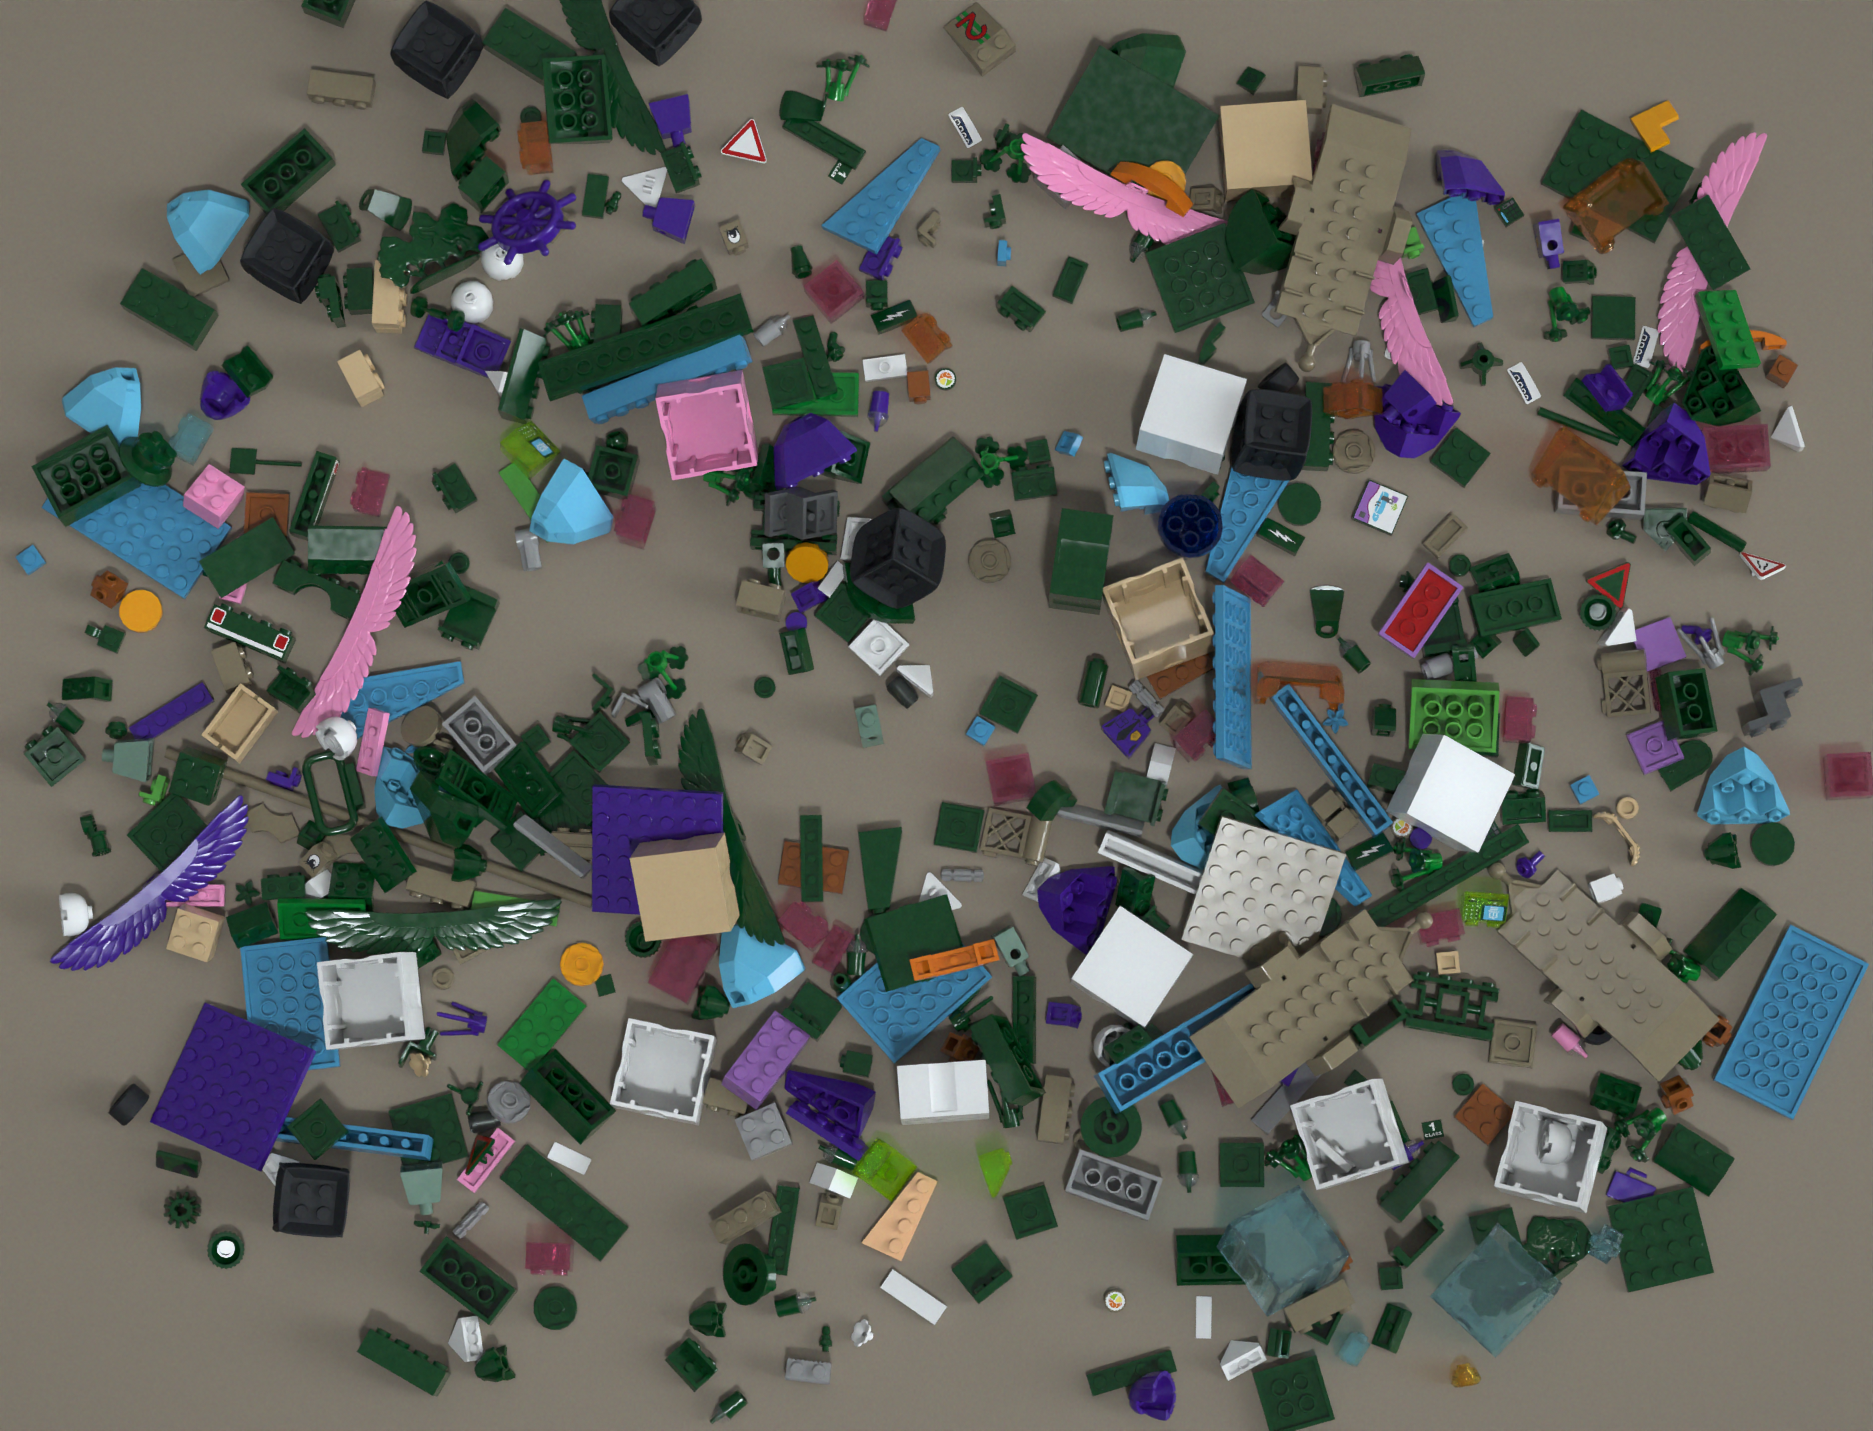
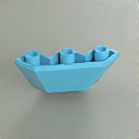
(206, 224)
(109, 400)
(1135, 485)
(570, 508)
(393, 791)
(1742, 792)
(1190, 839)
(754, 968)

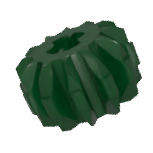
(188, 1204)

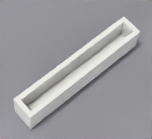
(1150, 861)

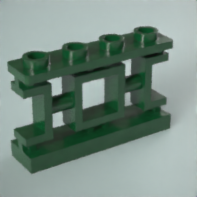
(756, 543)
(1449, 1025)

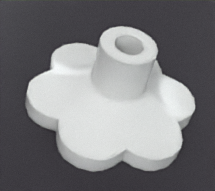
(861, 1333)

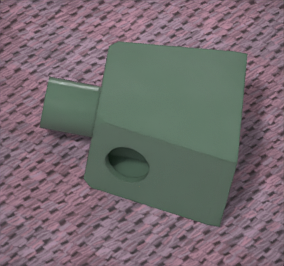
(869, 725)
(131, 758)
(1006, 941)
(422, 1184)

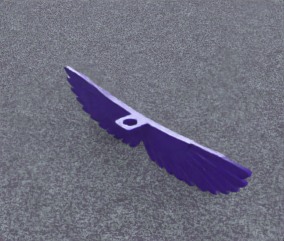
(177, 882)

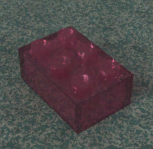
(1737, 448)
(683, 966)

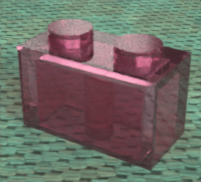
(1518, 720)
(1445, 926)

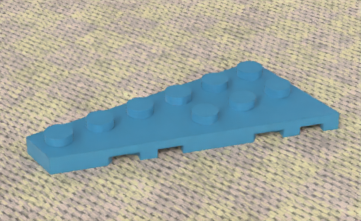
(877, 207)
(1457, 242)
(1242, 512)
(402, 692)
(1296, 819)

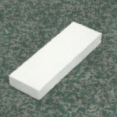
(913, 1297)

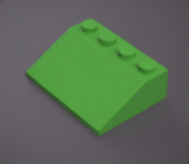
(1455, 709)

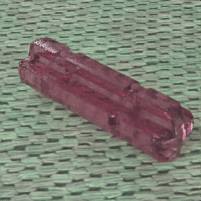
(1655, 673)

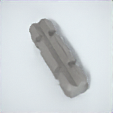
(1146, 698)
(962, 875)
(471, 1219)

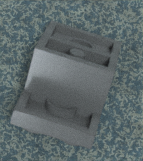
(801, 513)
(1772, 707)

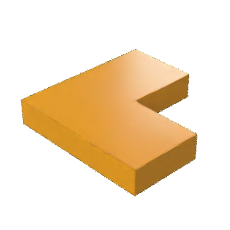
(1650, 125)

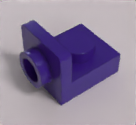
(808, 596)
(280, 779)
(1063, 1014)

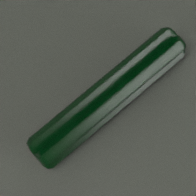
(1716, 531)

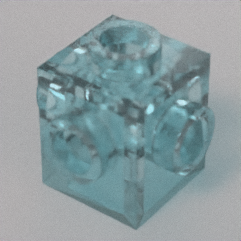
(1605, 1244)

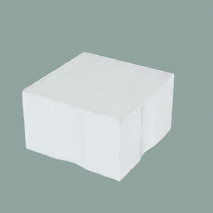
(1190, 414)
(1450, 792)
(1131, 968)
(371, 1000)
(663, 1072)
(943, 1092)
(1359, 1123)
(1561, 1184)

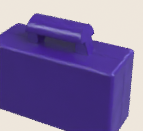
(1628, 1188)

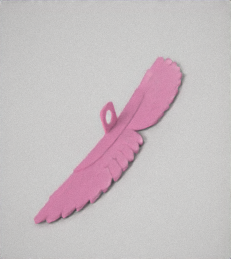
(1725, 187)
(1110, 197)
(1406, 333)
(356, 650)

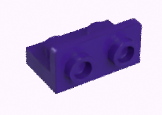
(880, 264)
(1608, 389)

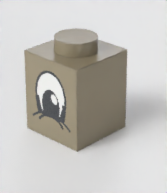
(734, 238)
(318, 859)

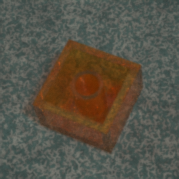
(536, 148)
(1353, 399)

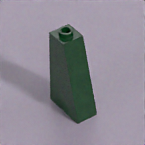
(879, 861)

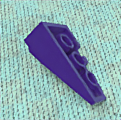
(839, 1100)

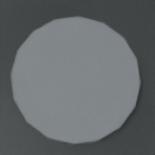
(508, 1102)

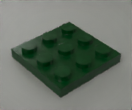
(167, 831)
(438, 1120)
(1293, 1395)

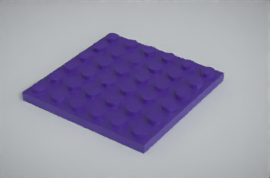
(638, 815)
(233, 1086)

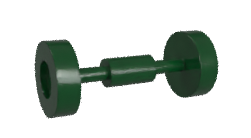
(419, 308)

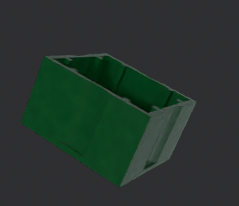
(1080, 561)

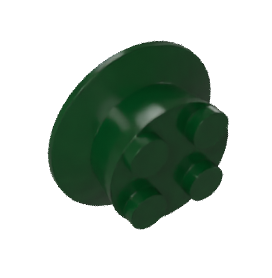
(148, 458)
(1108, 1132)
(748, 1274)

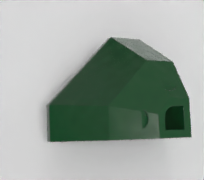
(1153, 53)
(467, 137)
(1717, 394)
(444, 816)

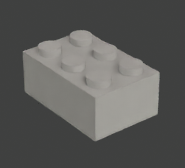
(479, 735)

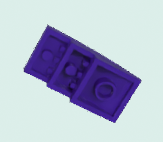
(468, 348)

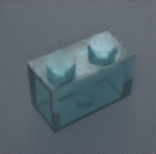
(190, 438)
(1353, 1348)

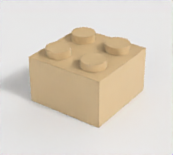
(358, 373)
(195, 932)

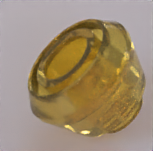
(1465, 1376)

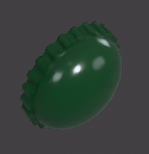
(1598, 612)
(428, 759)
(636, 942)
(225, 1249)

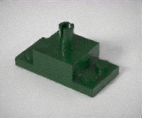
(431, 593)
(473, 786)

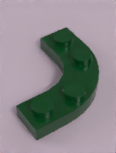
(874, 608)

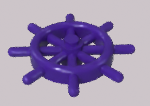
(527, 222)

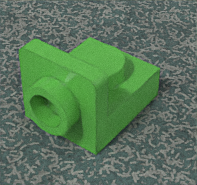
(1413, 245)
(159, 788)

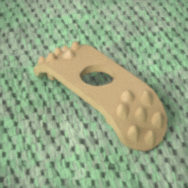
(1609, 818)

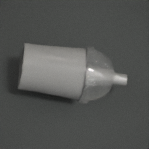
(771, 329)

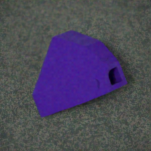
(1467, 177)
(1417, 436)
(807, 448)
(1671, 449)
(1078, 903)

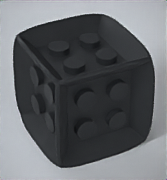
(656, 26)
(436, 49)
(287, 255)
(1272, 434)
(898, 558)
(311, 1200)

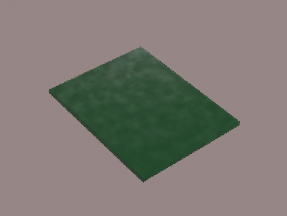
(1130, 117)

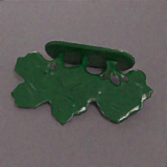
(431, 242)
(1552, 1235)

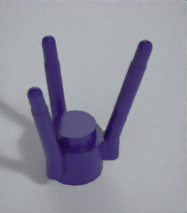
(476, 1023)

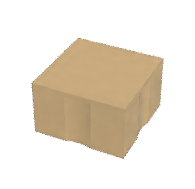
(1264, 148)
(1158, 619)
(684, 887)

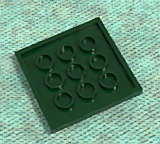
(1198, 278)
(1661, 1239)

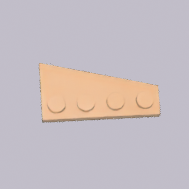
(900, 1221)

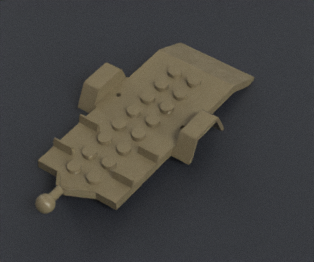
(1340, 239)
(1595, 960)
(1318, 1000)

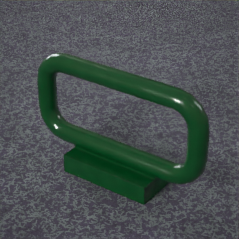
(350, 787)

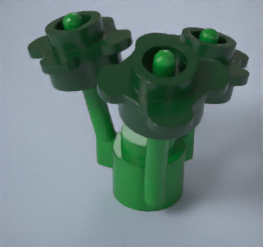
(1290, 1149)

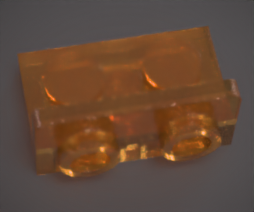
(927, 337)

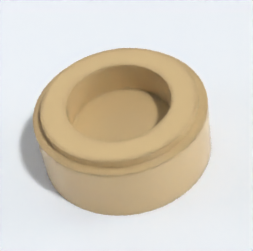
(1627, 808)

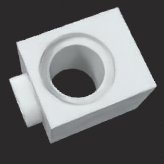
(1605, 888)

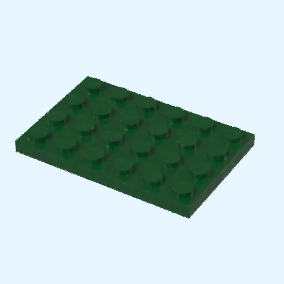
(1595, 148)

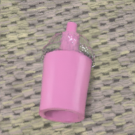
(1569, 1041)

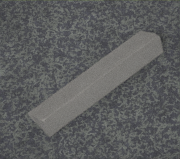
(1103, 820)
(553, 846)
(1280, 1102)

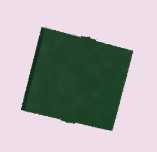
(910, 934)

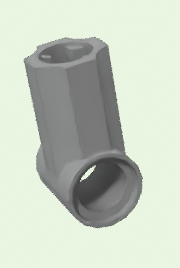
(529, 550)
(654, 695)

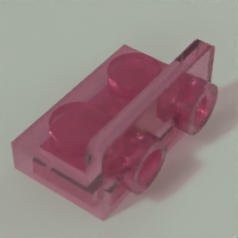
(370, 492)
(1257, 581)

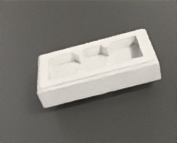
(885, 368)
(1336, 1154)

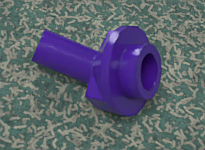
(1698, 631)
(1528, 866)

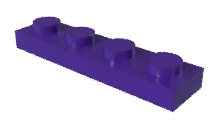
(172, 713)
(834, 1134)

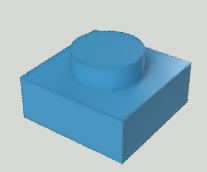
(1004, 253)
(1069, 443)
(30, 560)
(980, 731)
(1584, 790)

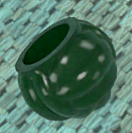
(617, 440)

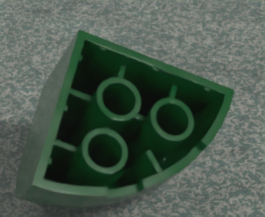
(1255, 237)

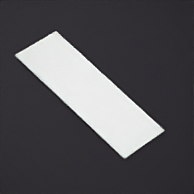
(832, 580)
(1203, 1316)

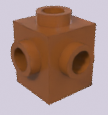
(108, 589)
(1723, 1033)
(963, 1050)
(1676, 1095)

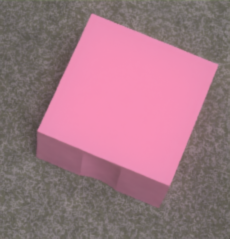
(707, 424)

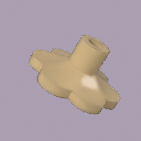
(419, 1064)

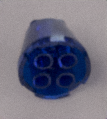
(1197, 521)

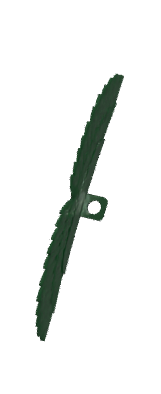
(626, 104)
(703, 773)
(456, 929)

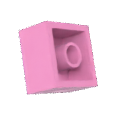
(213, 496)

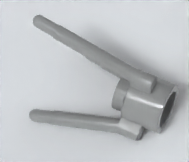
(1361, 351)
(1711, 656)

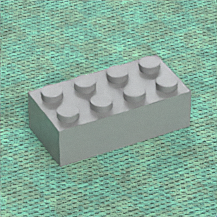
(1629, 507)
(1113, 1185)

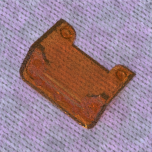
(1615, 203)
(1581, 475)
(1327, 678)

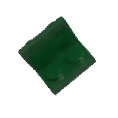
(352, 882)
(812, 1011)
(982, 1273)

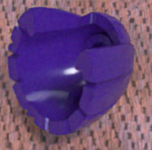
(221, 396)
(1153, 1395)

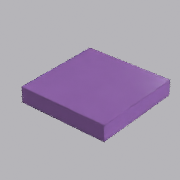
(1660, 644)
(1653, 749)

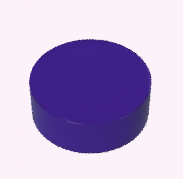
(796, 621)
(1420, 839)

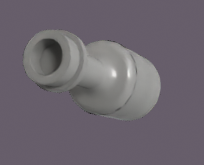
(1441, 665)

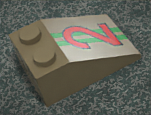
(980, 39)

